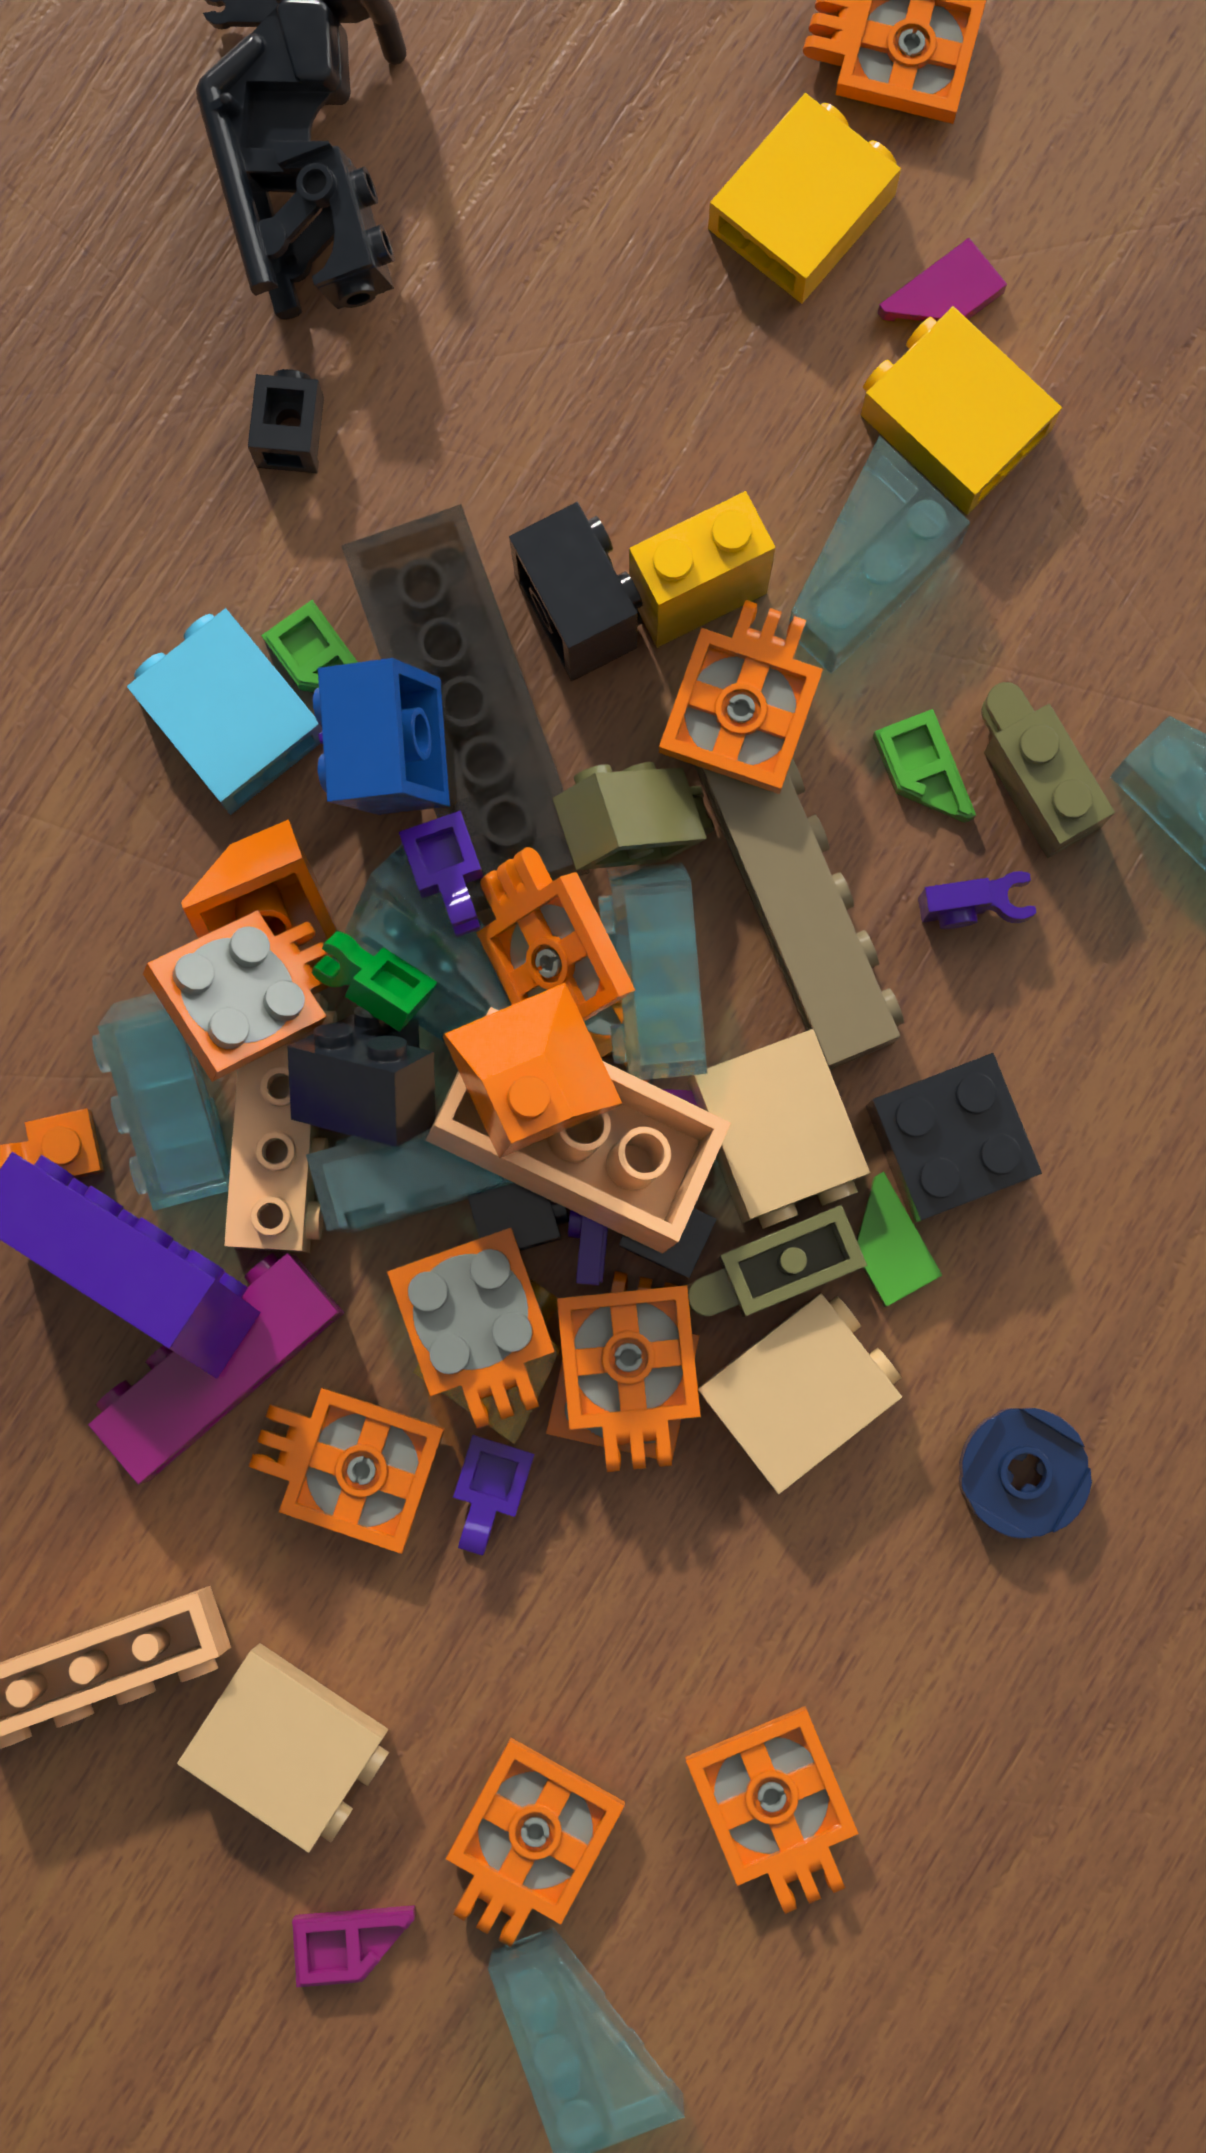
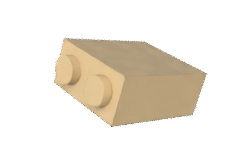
(785, 1129)
(802, 1390)
(285, 1748)

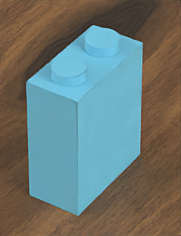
(226, 709)

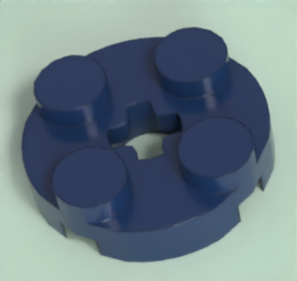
(1060, 1462)

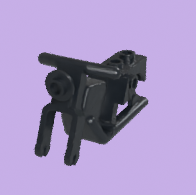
(259, 127)

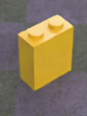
(804, 197)
(958, 408)
(701, 568)

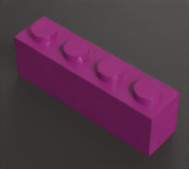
(179, 1402)

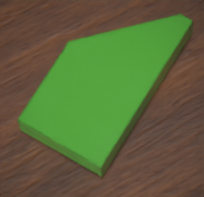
(305, 644)
(923, 765)
(892, 1246)

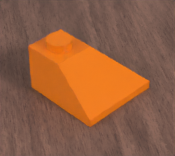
(263, 875)
(532, 1070)

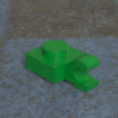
(378, 983)

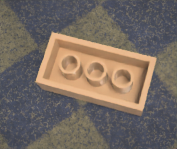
(623, 1169)

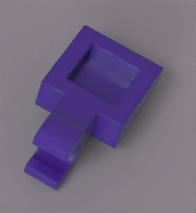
(444, 863)
(960, 902)
(492, 1482)

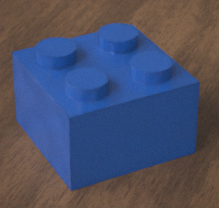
(381, 737)

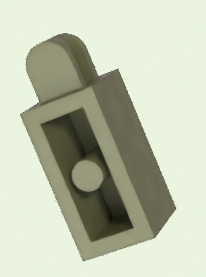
(1042, 770)
(631, 816)
(780, 1266)

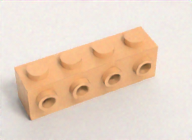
(269, 1172)
(110, 1661)

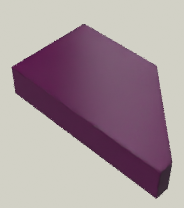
(957, 279)
(345, 1944)

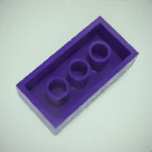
(123, 1262)

